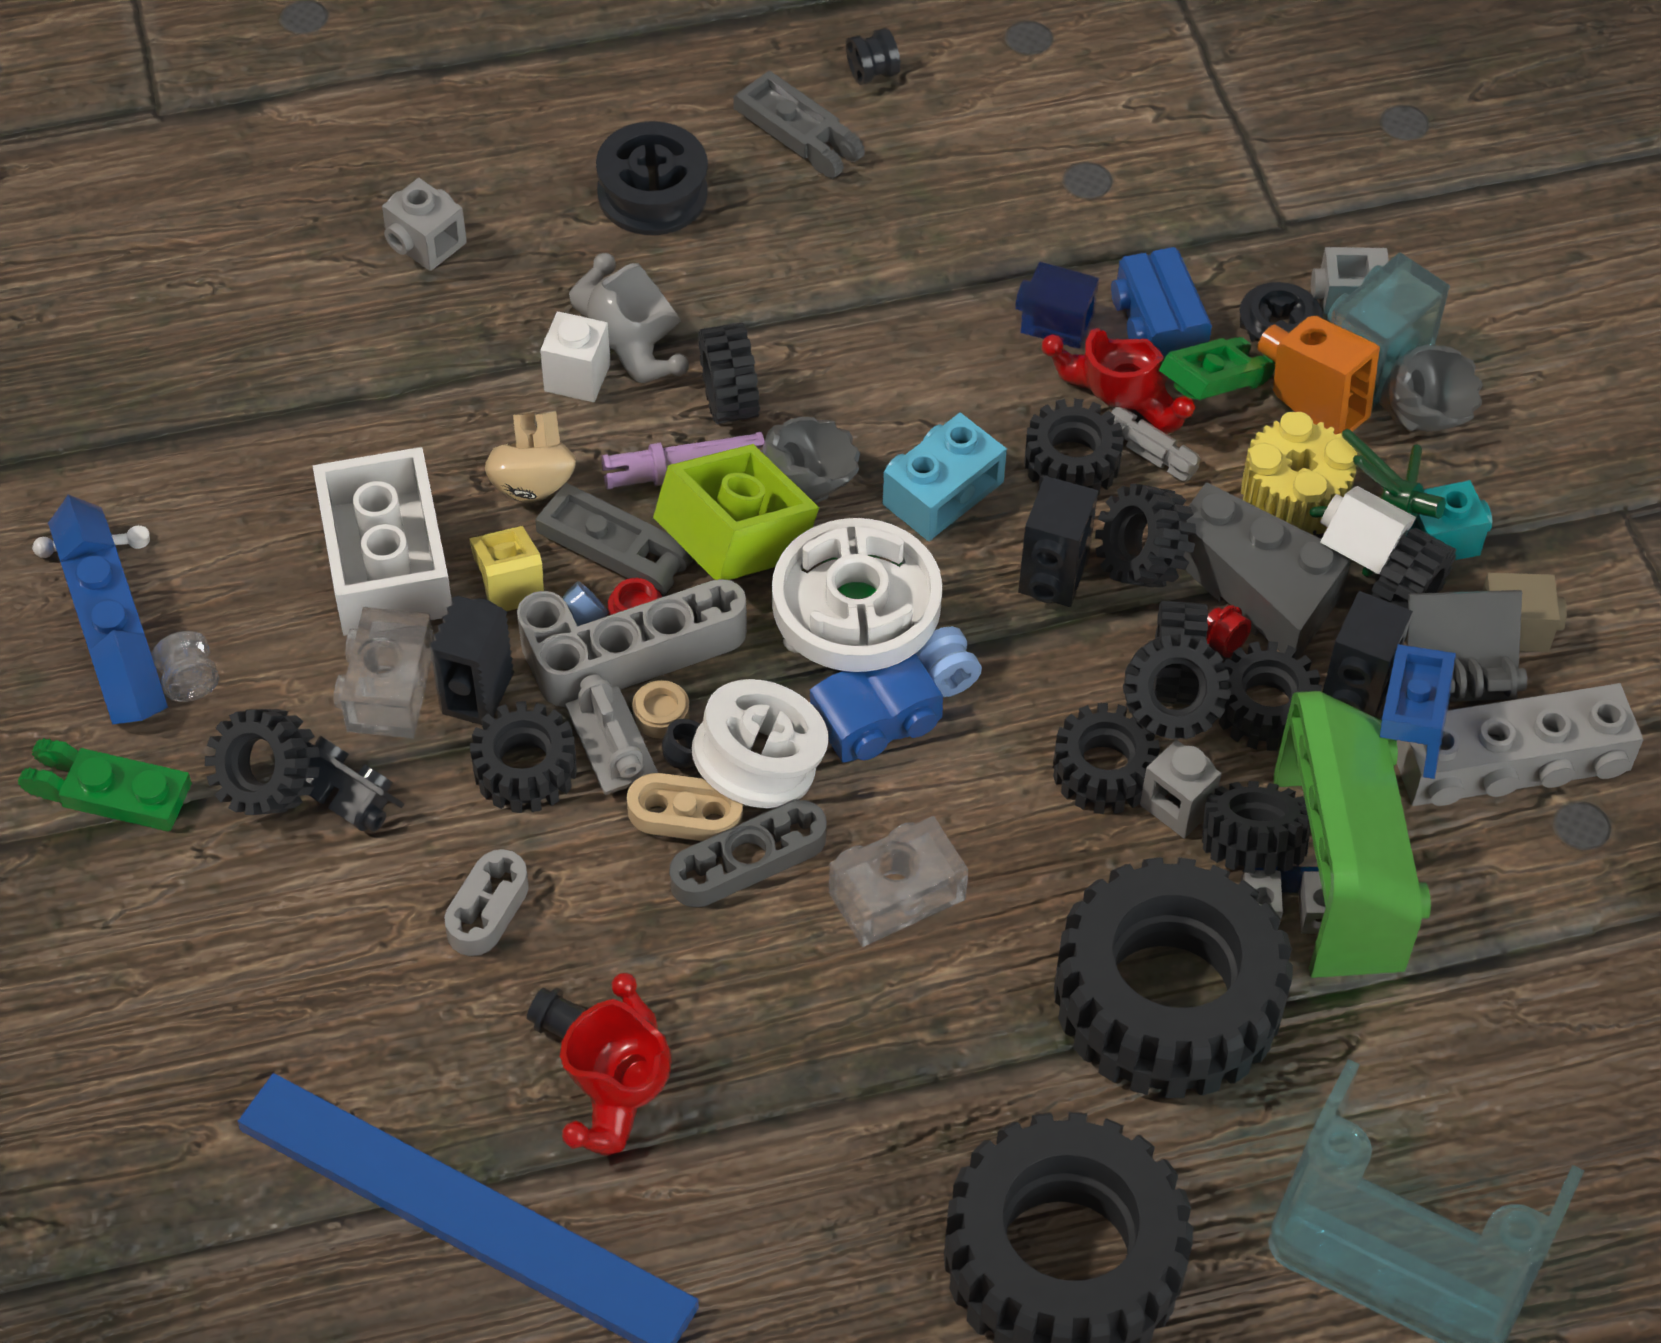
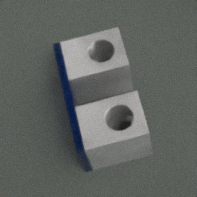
(1298, 880)

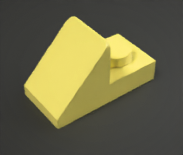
(508, 566)

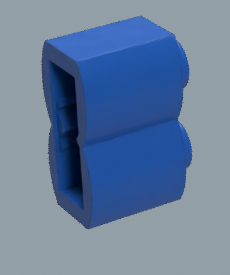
(876, 707)

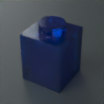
(1057, 303)

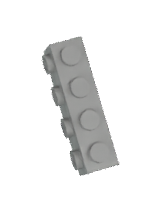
(1525, 745)

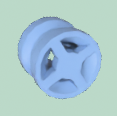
(949, 662)

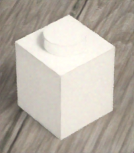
(575, 356)
(1364, 527)

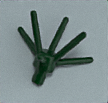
(1401, 493)

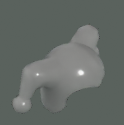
(635, 316)

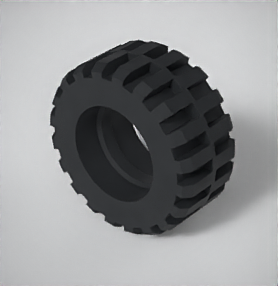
(1186, 911)
(1078, 1166)

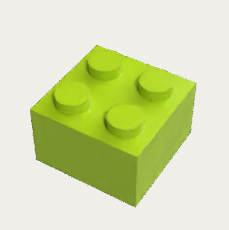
(733, 511)

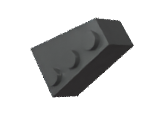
(1264, 567)

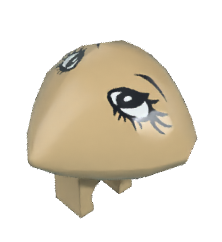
(535, 463)

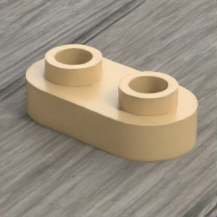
(685, 804)

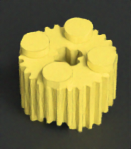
(1297, 469)

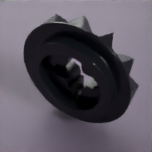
(1276, 300)

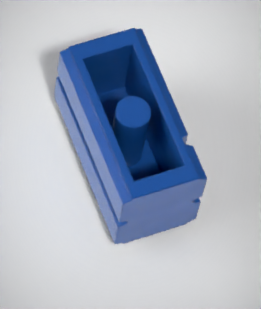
(1160, 301)

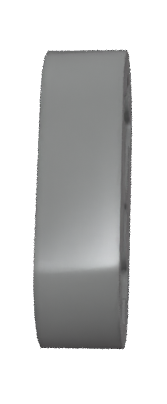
(477, 896)

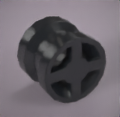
(873, 56)

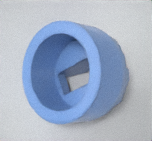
(584, 604)

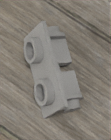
(609, 735)

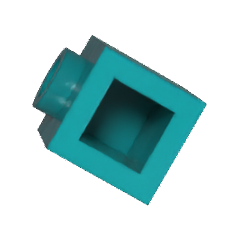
(1463, 520)

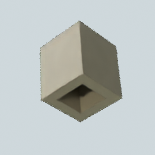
(1541, 608)

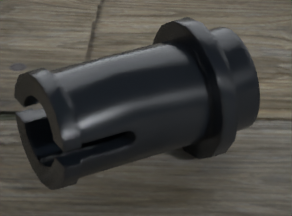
(552, 1012)

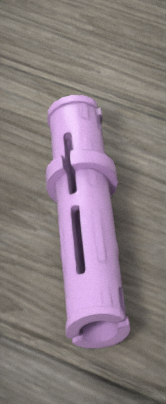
(653, 463)

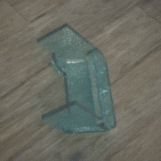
(1399, 1253)

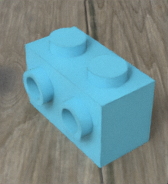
(943, 476)

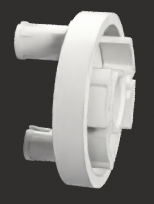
(850, 631)

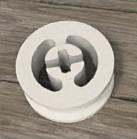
(730, 730)

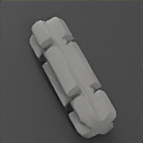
(1156, 445)

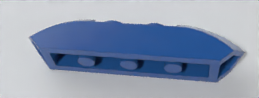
(106, 612)

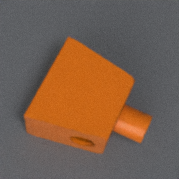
(1323, 372)

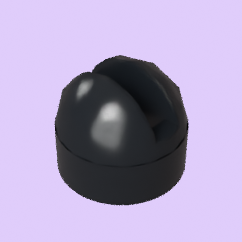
(679, 753)

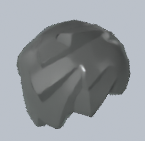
(1432, 389)
(813, 455)

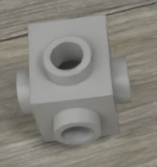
(424, 224)

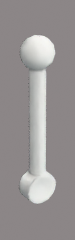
(136, 537)

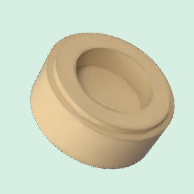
(659, 705)

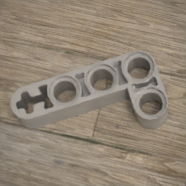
(703, 625)

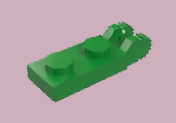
(1216, 368)
(107, 785)

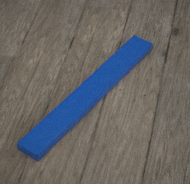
(468, 1214)

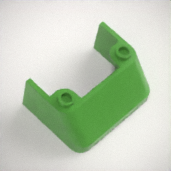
(1356, 836)

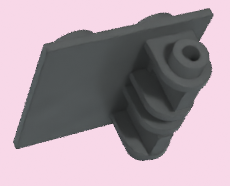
(1483, 634)

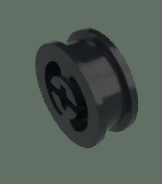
(679, 177)

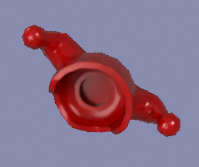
(1122, 376)
(617, 1063)

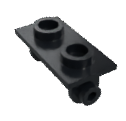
(360, 793)

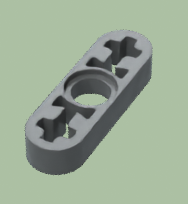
(739, 876)

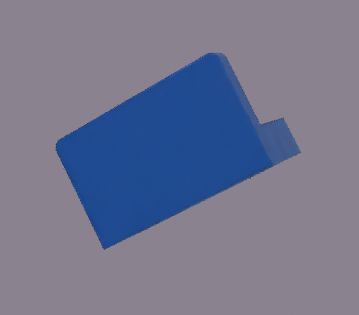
(1419, 700)

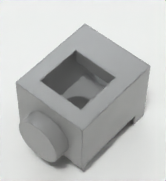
(1343, 272)
(1188, 777)

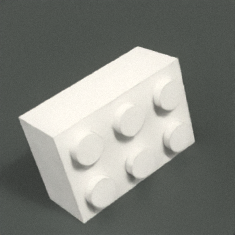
(382, 535)

